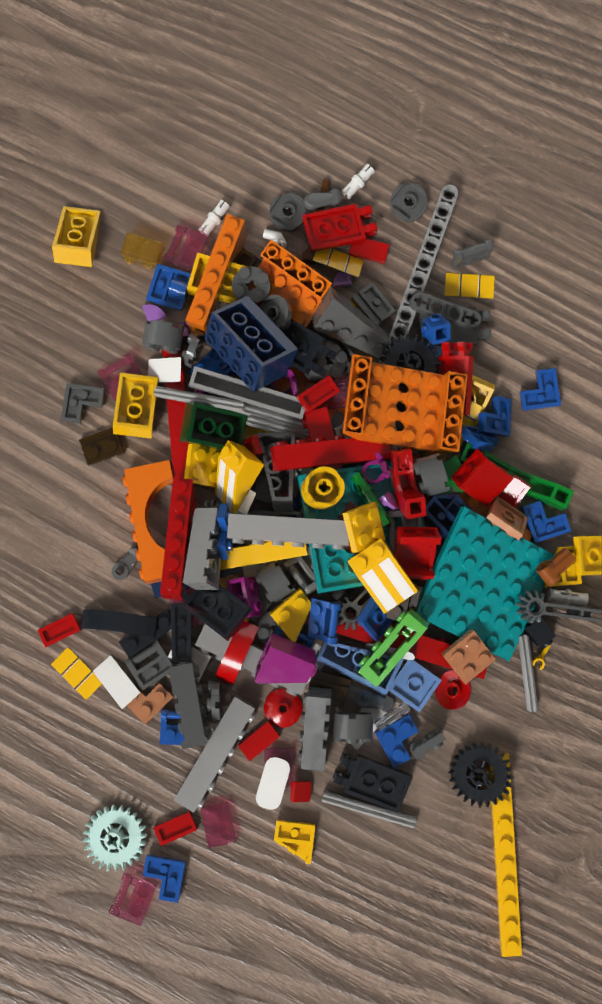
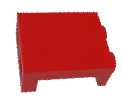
(481, 478)
(416, 550)

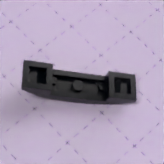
(119, 622)

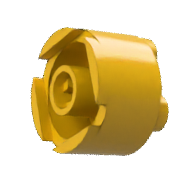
(331, 482)

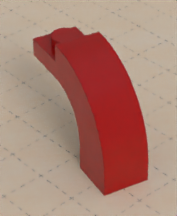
(406, 492)
(236, 652)

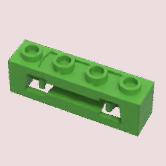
(371, 670)

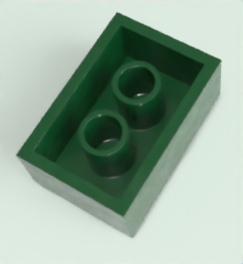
(212, 426)

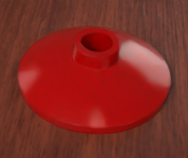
(445, 691)
(275, 700)

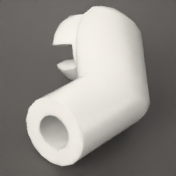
(275, 236)

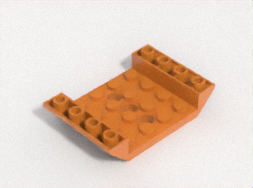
(293, 282)
(431, 406)

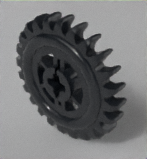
(420, 353)
(494, 789)

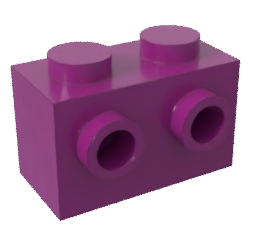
(247, 591)

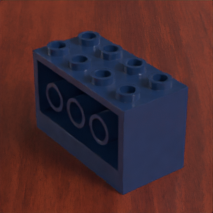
(250, 343)

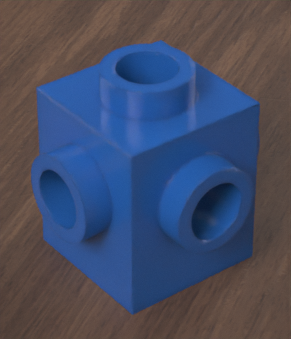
(436, 329)

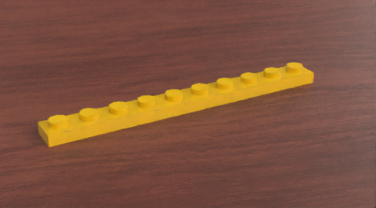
(506, 873)

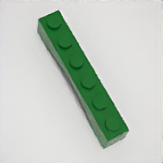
(541, 489)

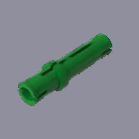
(368, 495)

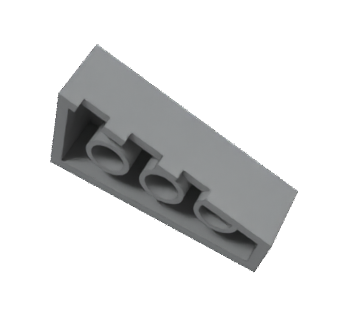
(203, 557)

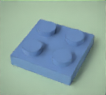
(414, 684)

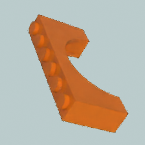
(228, 244)
(142, 486)

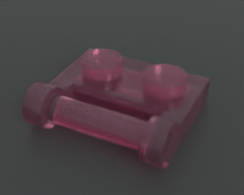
(193, 244)
(112, 385)
(138, 902)

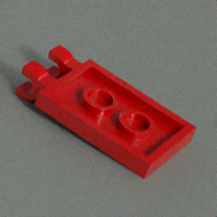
(338, 227)
(458, 363)

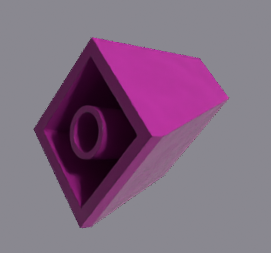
(285, 662)

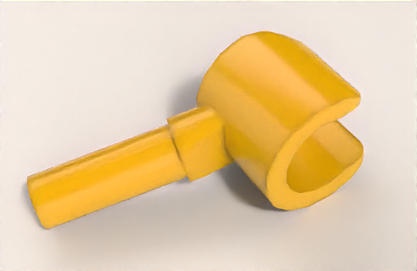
(541, 657)

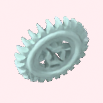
(125, 853)

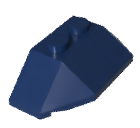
(442, 511)

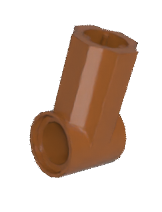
(551, 569)

